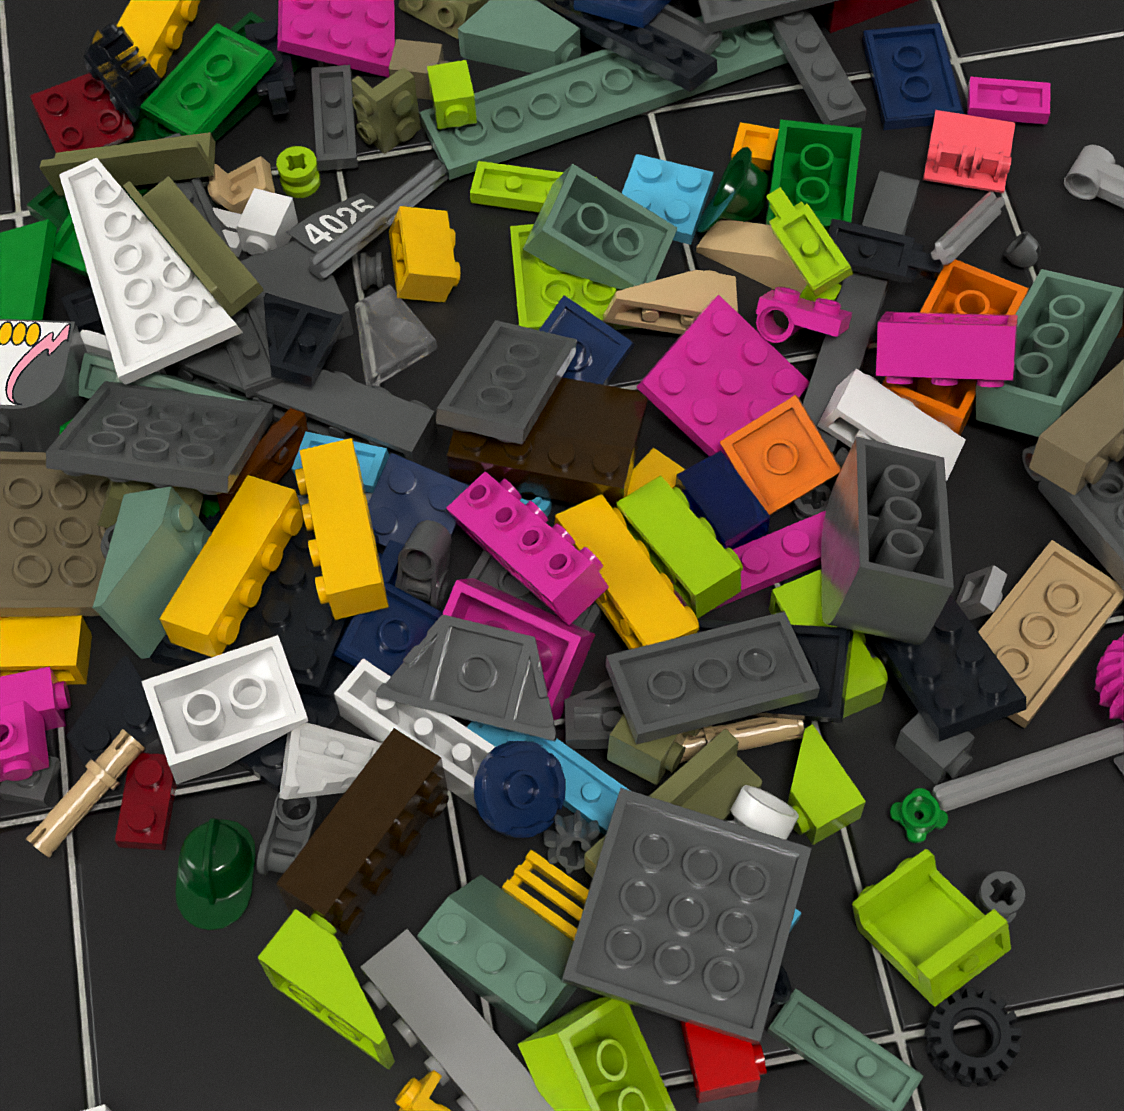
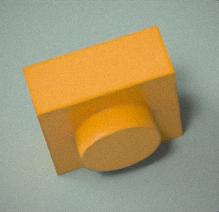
(761, 142)

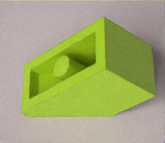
(822, 791)

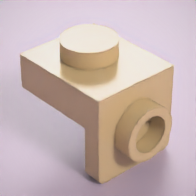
(236, 187)

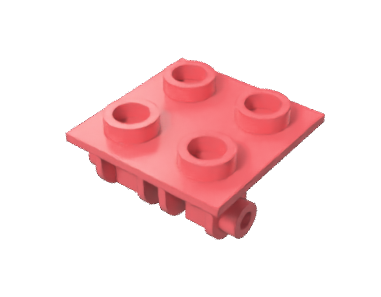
(969, 151)

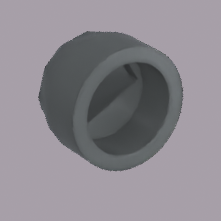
(1023, 250)

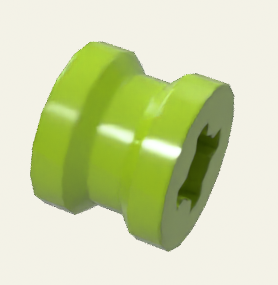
(298, 171)

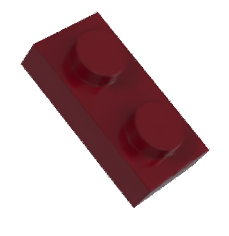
(146, 803)

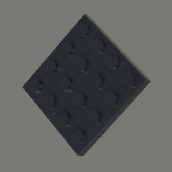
(286, 609)

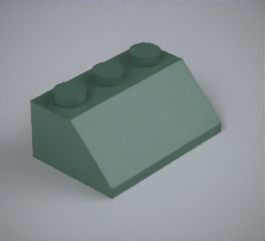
(501, 952)

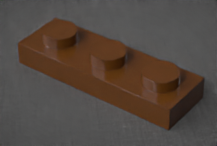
(272, 454)

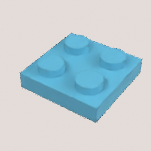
(670, 192)

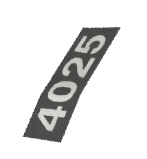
(329, 223)

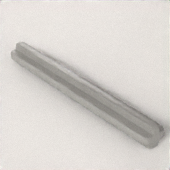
(1030, 768)

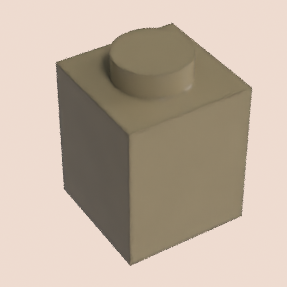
(415, 58)

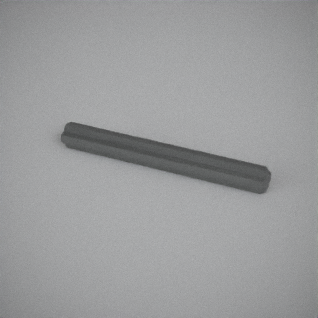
(376, 220)

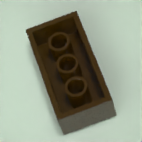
(367, 834)

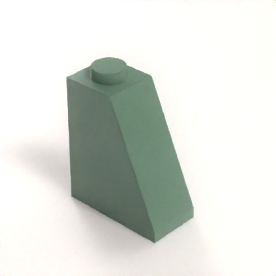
(519, 36)

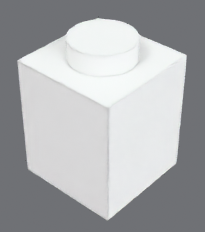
(266, 222)

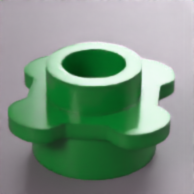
(919, 801)

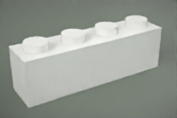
(440, 733)

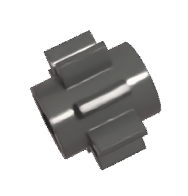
(560, 840)

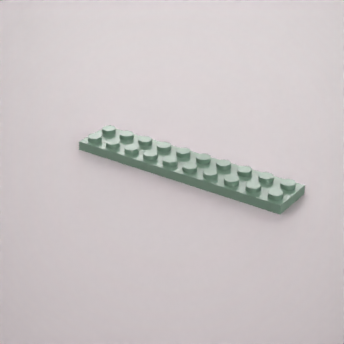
(582, 98)

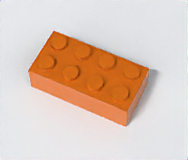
(959, 291)

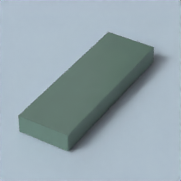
(844, 1053)

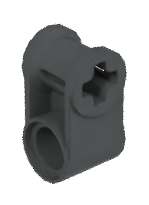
(425, 563)
(287, 836)

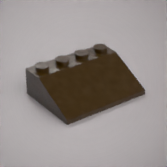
(573, 452)

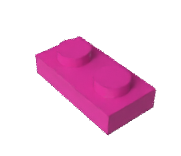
(1009, 100)

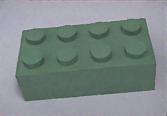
(1060, 346)

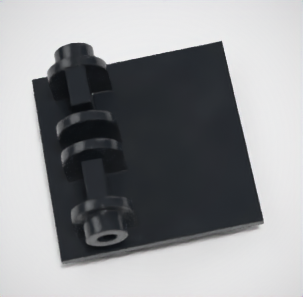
(104, 64)

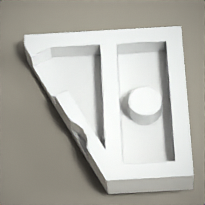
(322, 761)

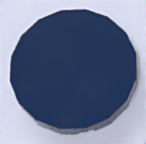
(519, 788)

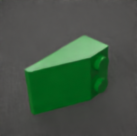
(817, 167)

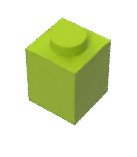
(452, 94)

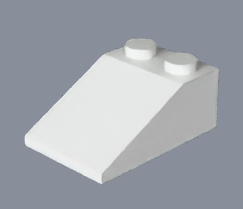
(224, 707)

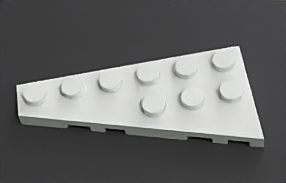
(143, 289)

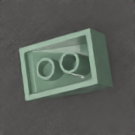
(599, 233)
(145, 564)

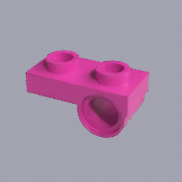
(820, 316)

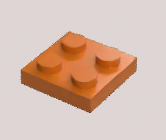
(781, 455)

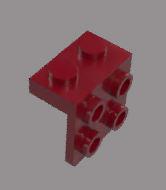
(81, 115)

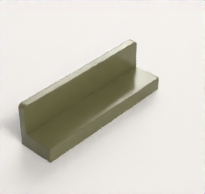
(141, 161)
(198, 245)
(704, 784)

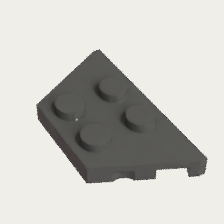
(477, 677)

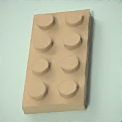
(1049, 623)

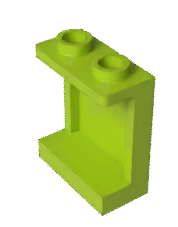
(929, 928)

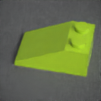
(313, 971)
(595, 1061)

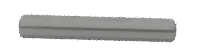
(967, 228)

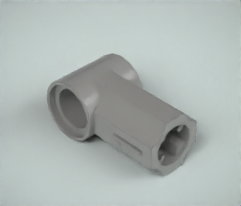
(1096, 175)

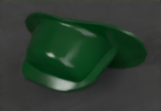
(739, 193)
(215, 874)

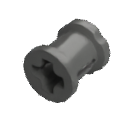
(997, 885)

